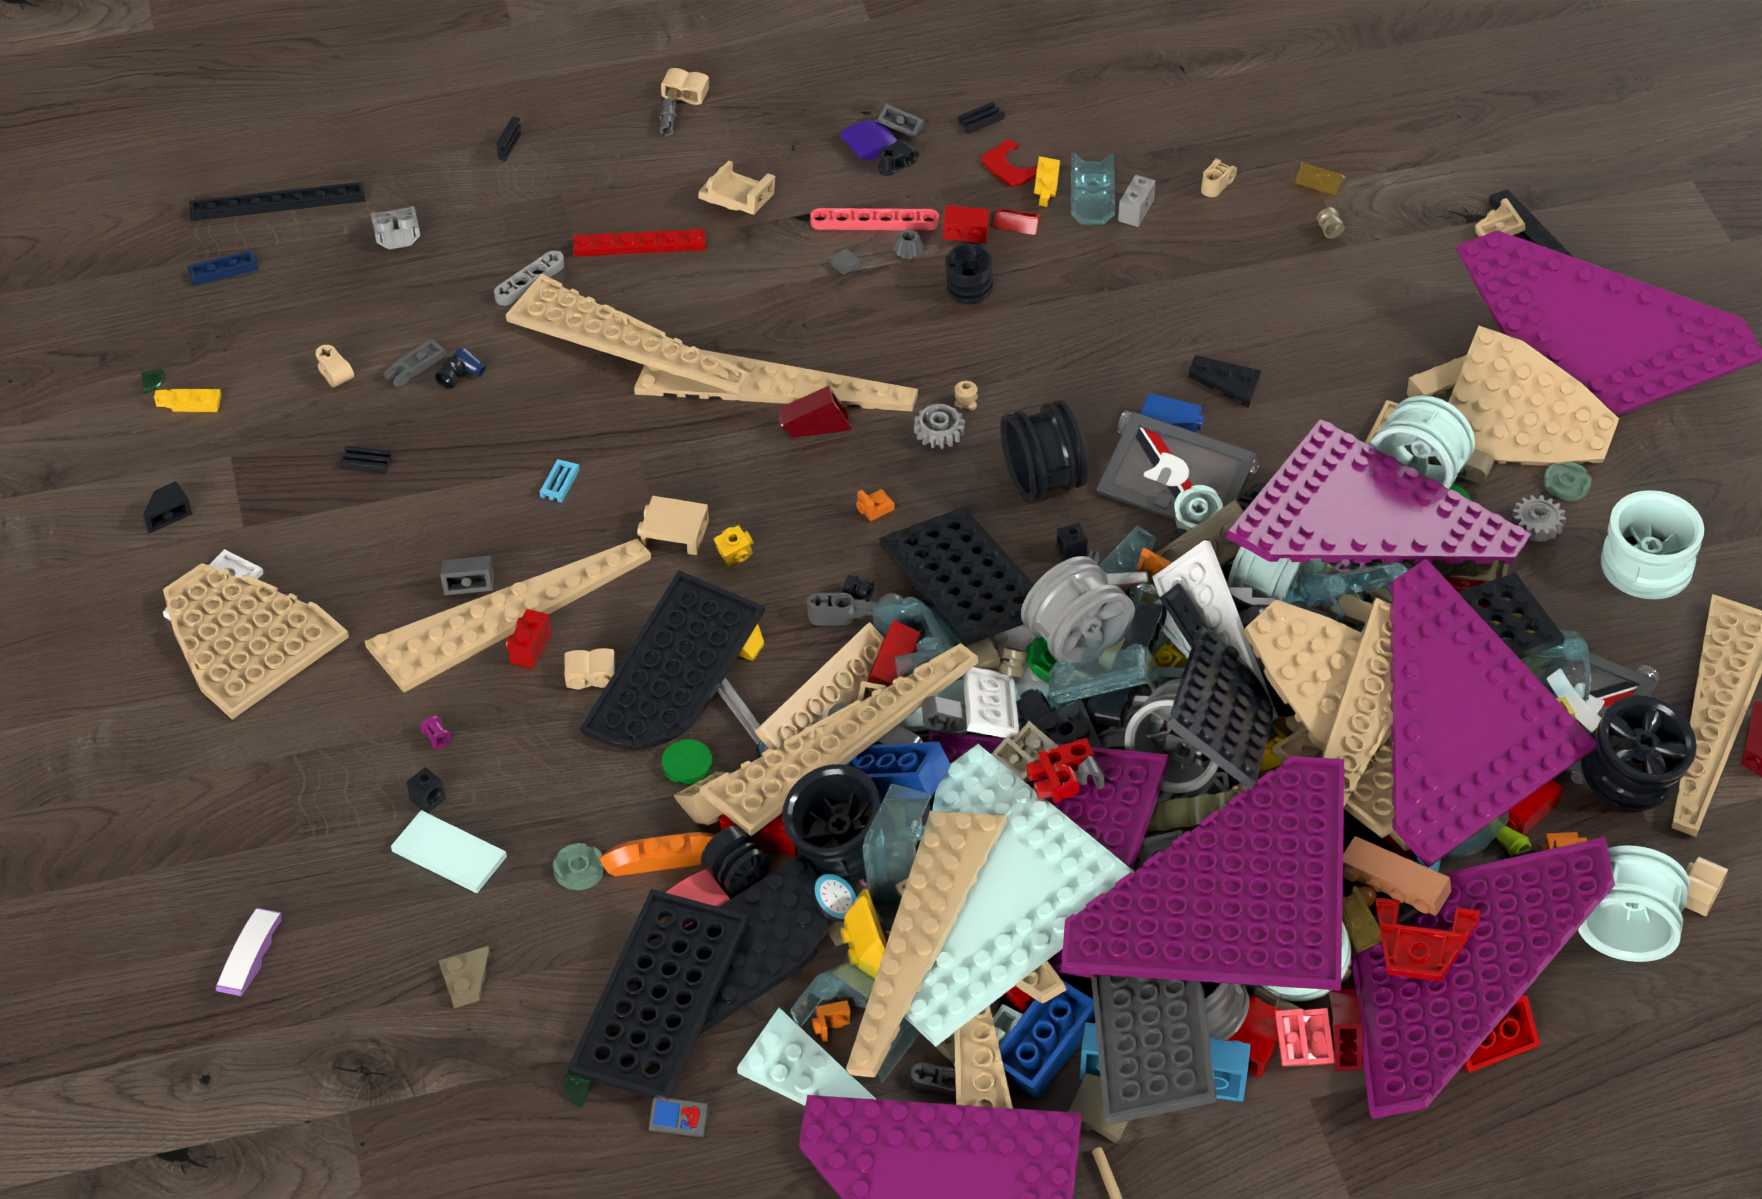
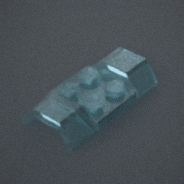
(1092, 190)

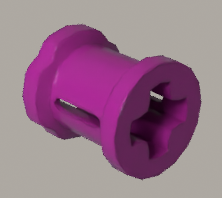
(436, 732)

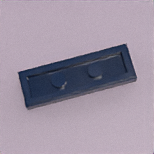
(222, 268)

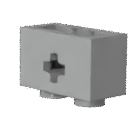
(1136, 200)

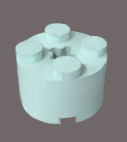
(1195, 500)

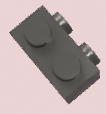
(467, 575)

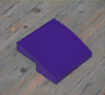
(868, 138)

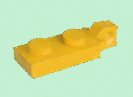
(1046, 179)
(189, 399)

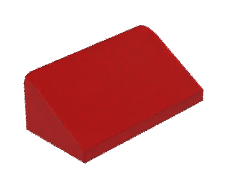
(1016, 221)

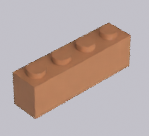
(1396, 876)

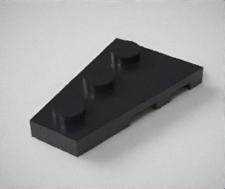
(1231, 378)

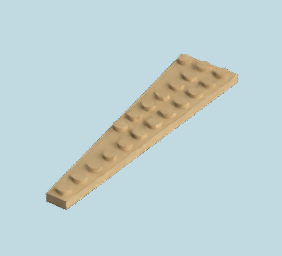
(581, 320)
(780, 384)
(1366, 699)
(760, 787)

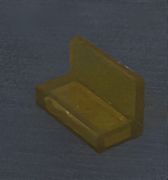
(1319, 179)
(1359, 921)

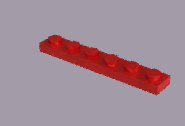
(639, 242)

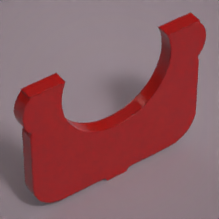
(996, 162)

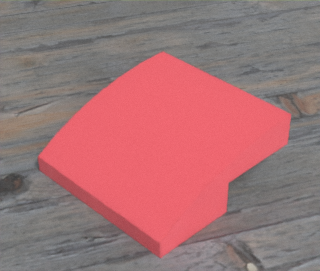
(701, 888)
(1304, 1037)

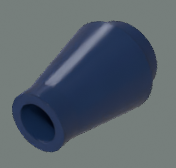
(471, 363)

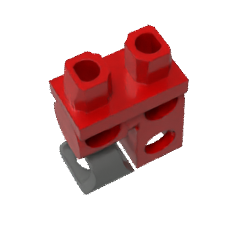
(1064, 770)

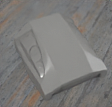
(396, 227)

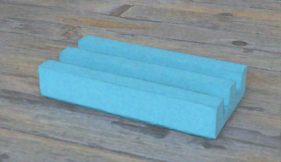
(567, 483)

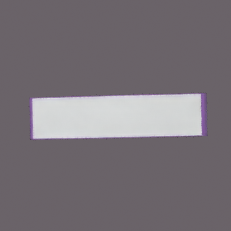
(248, 951)

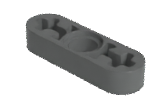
(928, 1083)

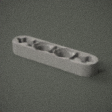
(509, 292)

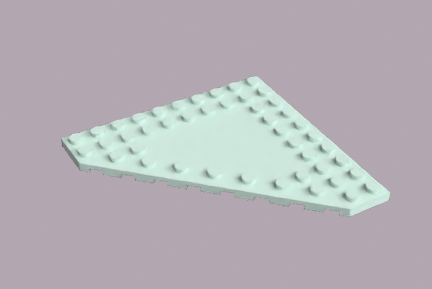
(1022, 895)

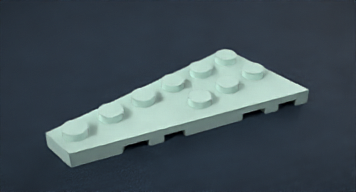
(795, 1065)

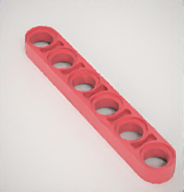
(874, 221)

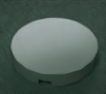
(1567, 481)
(578, 866)

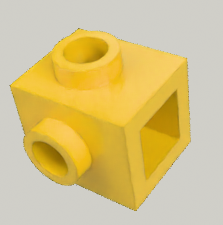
(734, 545)

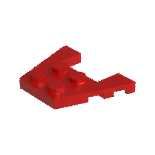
(1418, 950)

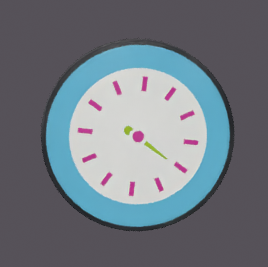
(833, 896)

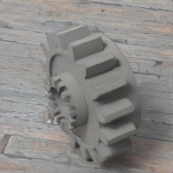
(939, 425)
(1539, 518)

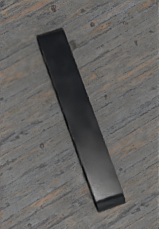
(1144, 630)

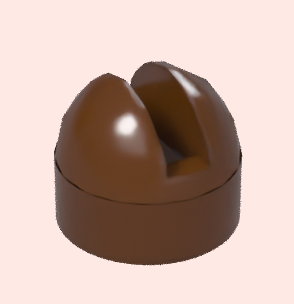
(1368, 894)

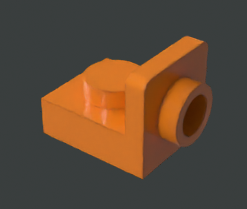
(875, 504)
(830, 1016)

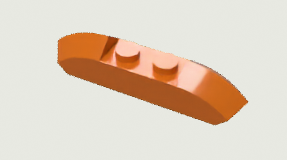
(656, 853)

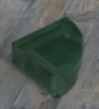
(152, 380)
(576, 1089)

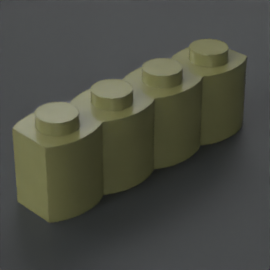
(1186, 813)

